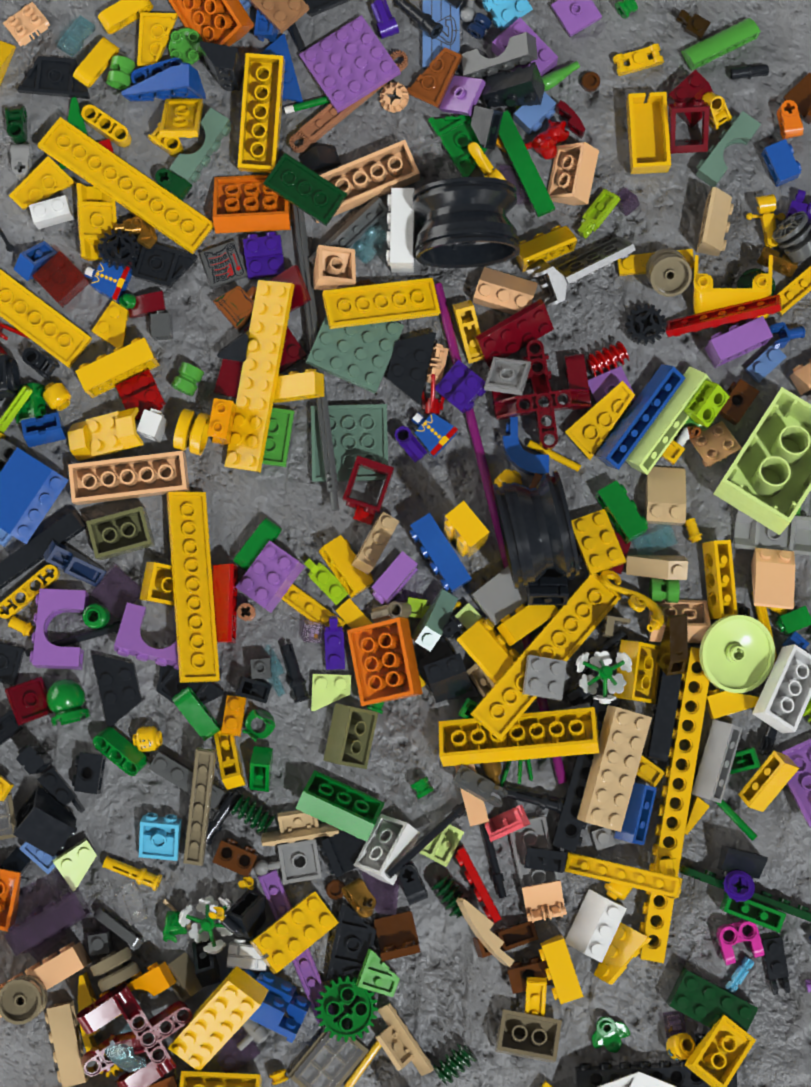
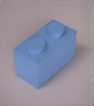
(531, 117)

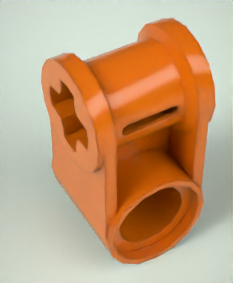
(789, 123)

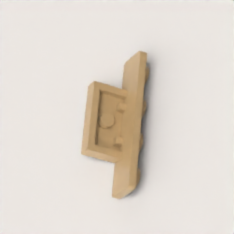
(297, 826)
(400, 1044)

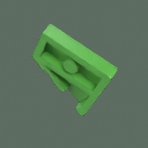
(377, 976)

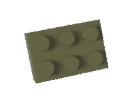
(120, 533)

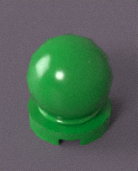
(67, 702)

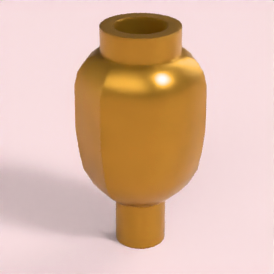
(493, 771)

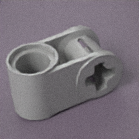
(21, 160)

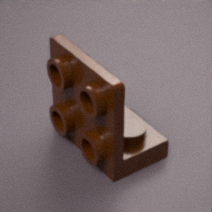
(802, 97)
(397, 936)

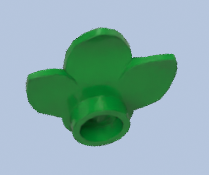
(611, 1036)

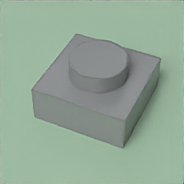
(603, 838)

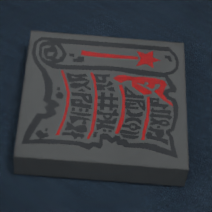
(223, 264)

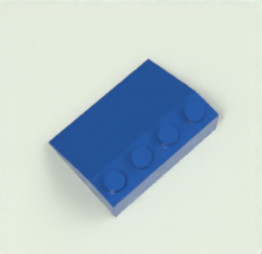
(26, 494)

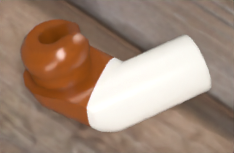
(688, 433)

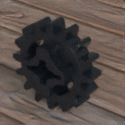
(108, 249)
(652, 327)

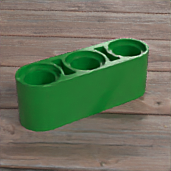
(266, 531)
(196, 713)
(120, 751)

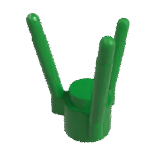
(519, 775)

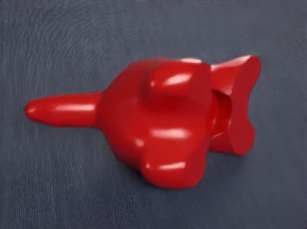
(546, 141)

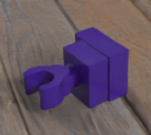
(797, 204)

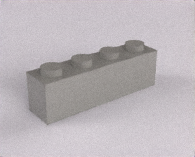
(717, 761)

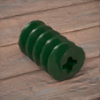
(253, 814)
(449, 894)
(455, 1063)

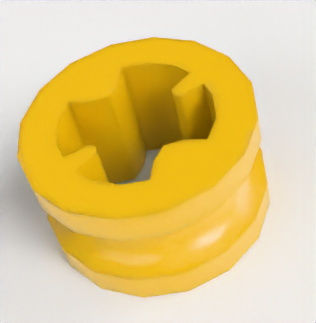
(278, 1076)

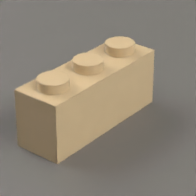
(375, 543)

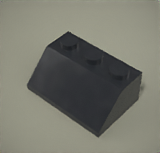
(224, 64)

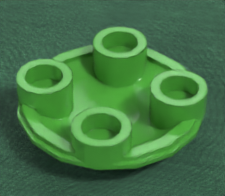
(185, 45)

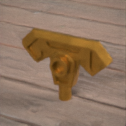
(138, 226)

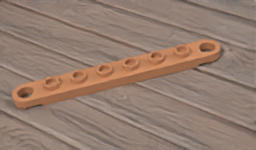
(329, 118)

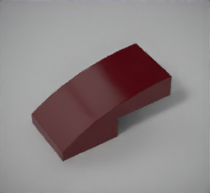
(574, 123)
(148, 304)

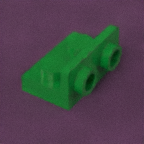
(35, 404)

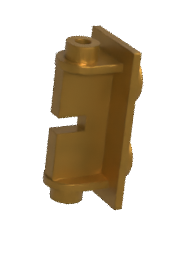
(780, 265)

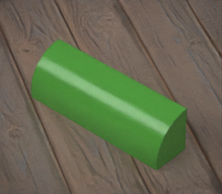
(721, 43)

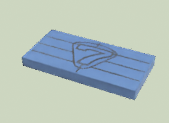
(450, 36)

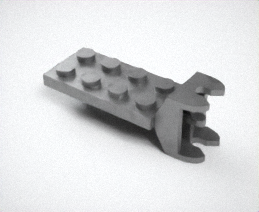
(570, 272)

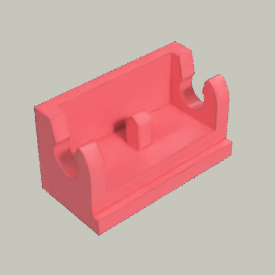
(506, 823)

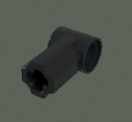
(576, 693)

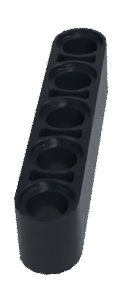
(664, 717)

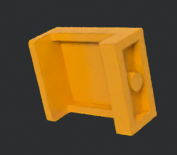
(221, 421)

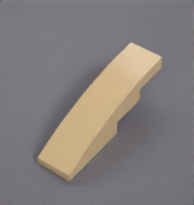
(481, 928)

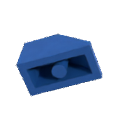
(33, 259)

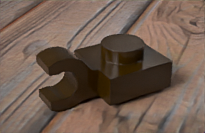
(695, 25)

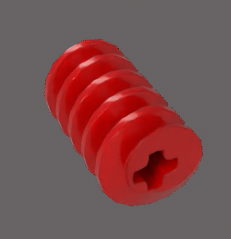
(606, 358)

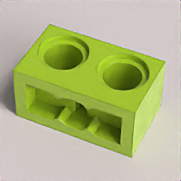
(706, 403)

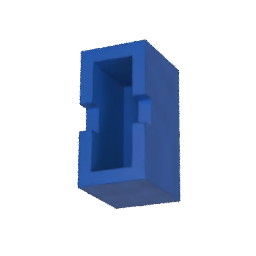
(43, 430)

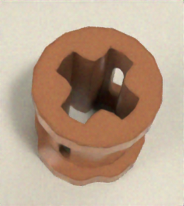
(240, 613)

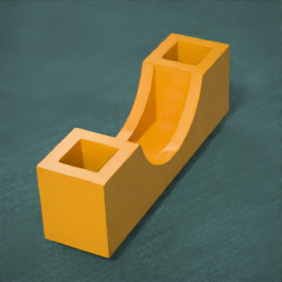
(153, 981)

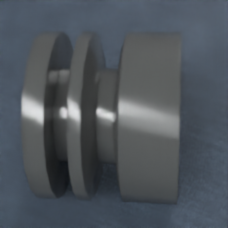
(795, 236)

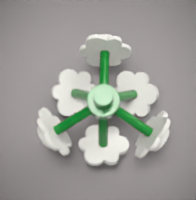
(600, 663)
(203, 928)

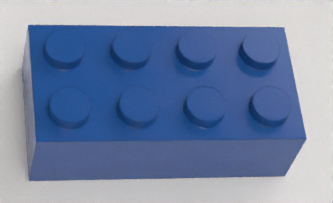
(440, 552)

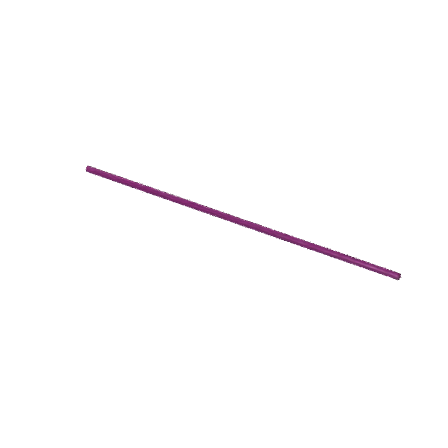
(487, 484)

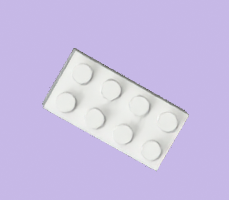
(402, 234)
(786, 690)

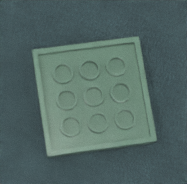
(355, 352)
(355, 432)

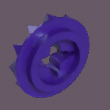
(745, 881)

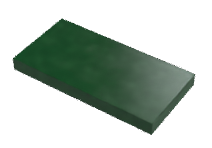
(305, 189)

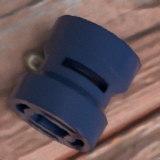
(479, 25)

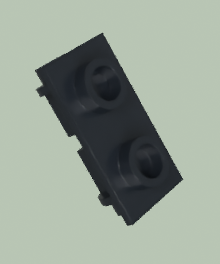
(452, 628)

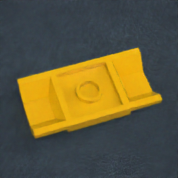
(95, 217)
(104, 434)

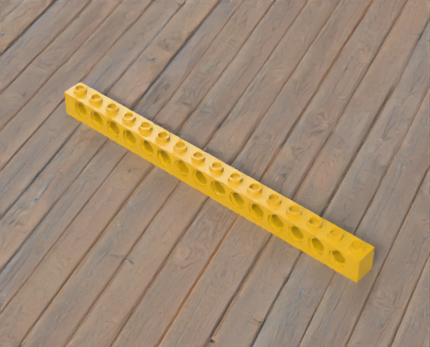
(657, 951)

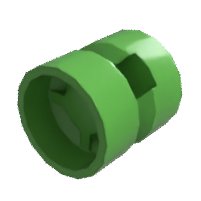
(120, 72)
(187, 379)
(670, 593)

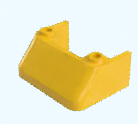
(709, 298)

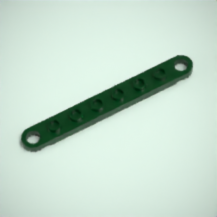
(763, 898)

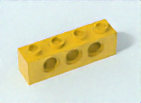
(719, 579)

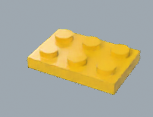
(181, 118)
(597, 542)

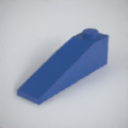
(175, 82)

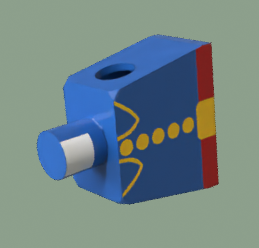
(109, 281)
(433, 432)

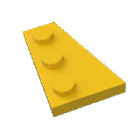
(153, 36)
(41, 184)

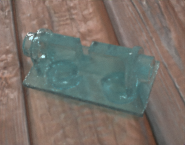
(374, 237)

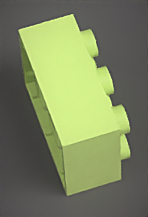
(773, 466)

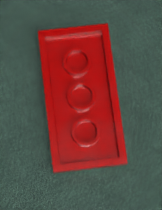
(480, 890)

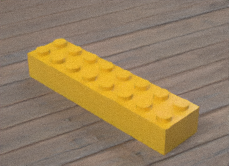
(531, 737)

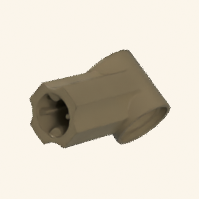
(391, 611)

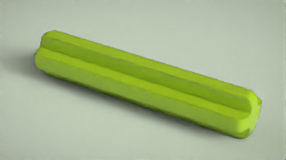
(14, 407)

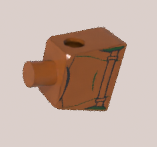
(237, 306)

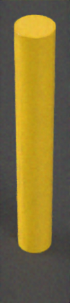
(555, 456)
(363, 1065)

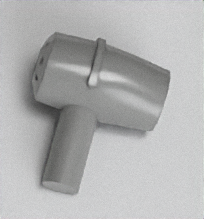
(255, 1032)

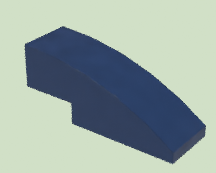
(74, 563)

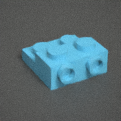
(506, 11)
(159, 837)

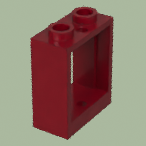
(688, 146)
(373, 466)

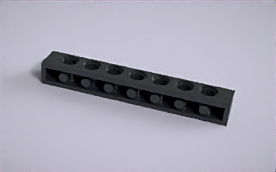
(576, 780)
(585, 1071)

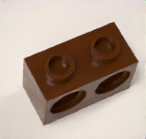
(234, 862)

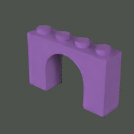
(394, 579)
(50, 604)
(130, 641)

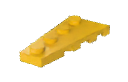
(597, 422)

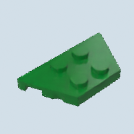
(455, 137)

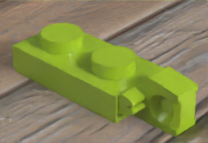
(598, 212)
(326, 581)

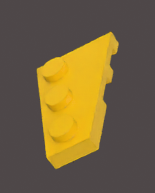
(622, 949)

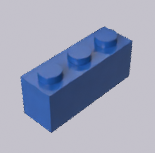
(637, 814)

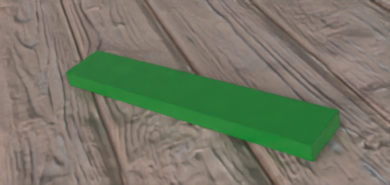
(524, 166)

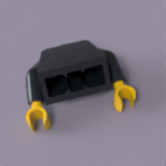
(246, 913)

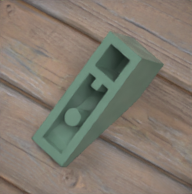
(434, 620)

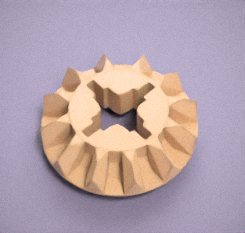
(398, 104)

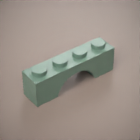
(741, 132)
(190, 165)

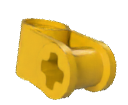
(718, 110)
(165, 143)

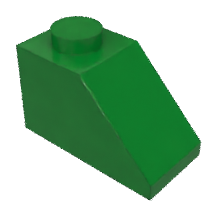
(794, 620)
(261, 768)

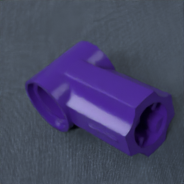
(385, 23)
(411, 445)

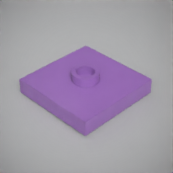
(576, 14)
(462, 95)
(604, 383)

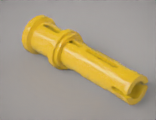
(141, 875)

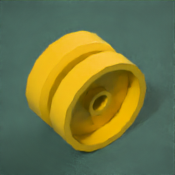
(191, 432)

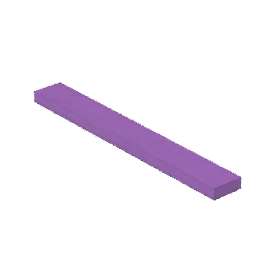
(304, 962)

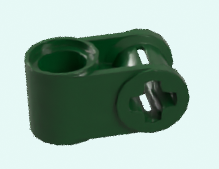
(16, 121)
(175, 185)

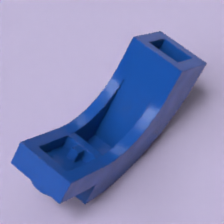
(520, 458)

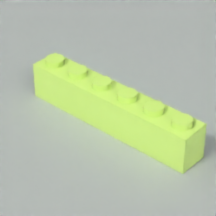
(666, 424)

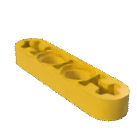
(29, 593)

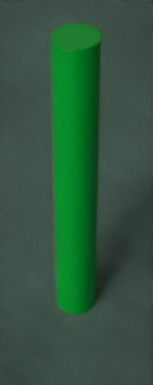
(737, 820)

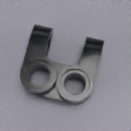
(414, 886)

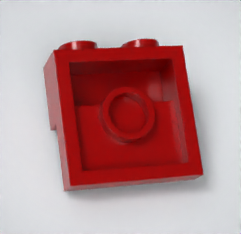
(141, 392)

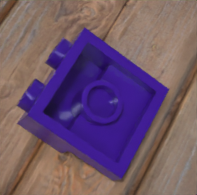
(264, 255)
(461, 387)

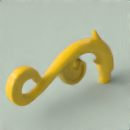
(636, 601)

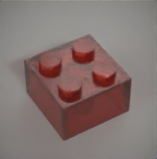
(61, 279)

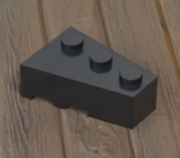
(514, 88)

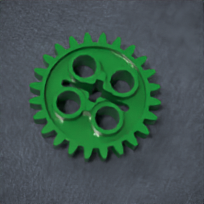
(357, 1022)

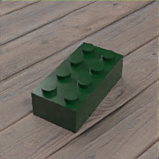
(708, 1001)

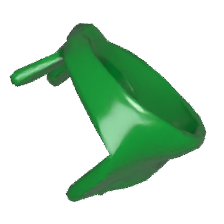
(263, 715)
(172, 926)

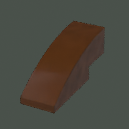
(512, 936)

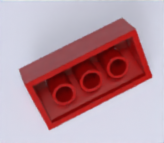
(225, 601)

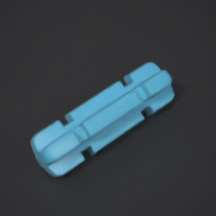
(739, 974)

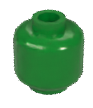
(93, 621)

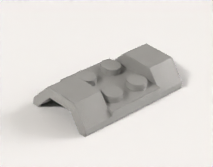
(751, 534)

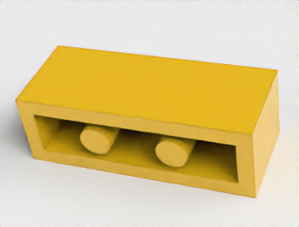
(299, 386)
(339, 558)
(525, 621)
(768, 781)

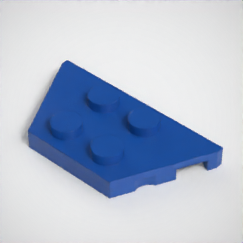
(290, 88)

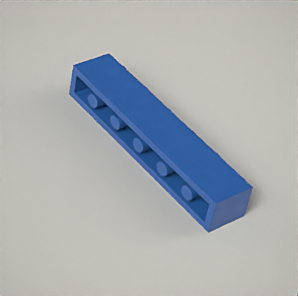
(640, 416)

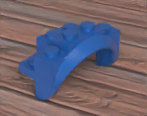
(280, 998)

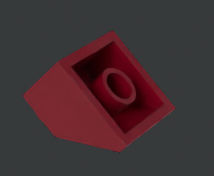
(688, 90)

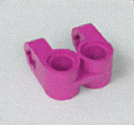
(737, 937)

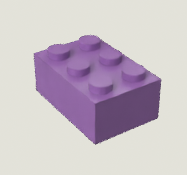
(546, 57)
(738, 341)
(270, 576)

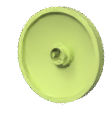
(737, 653)

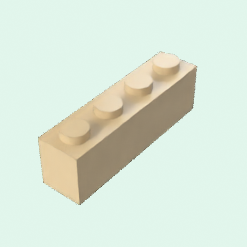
(67, 1043)

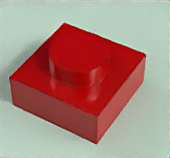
(363, 517)

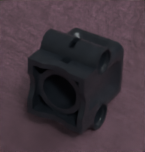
(9, 377)

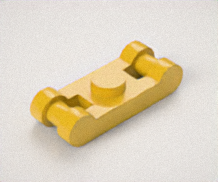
(638, 60)

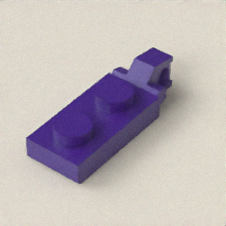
(334, 645)

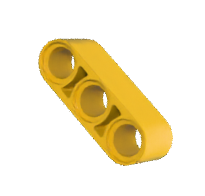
(123, 14)
(96, 62)
(100, 120)

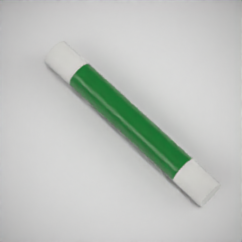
(306, 104)

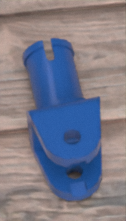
(786, 334)

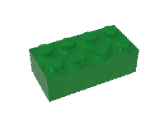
(340, 805)

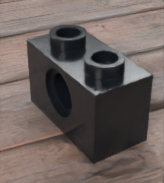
(97, 764)

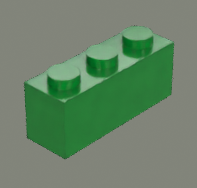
(622, 511)
(754, 912)

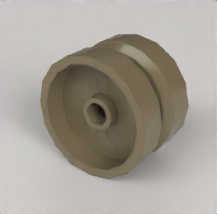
(668, 272)
(114, 968)
(12, 1006)

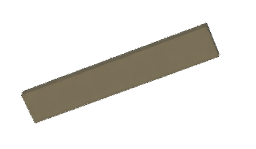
(199, 806)

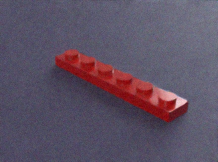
(723, 315)

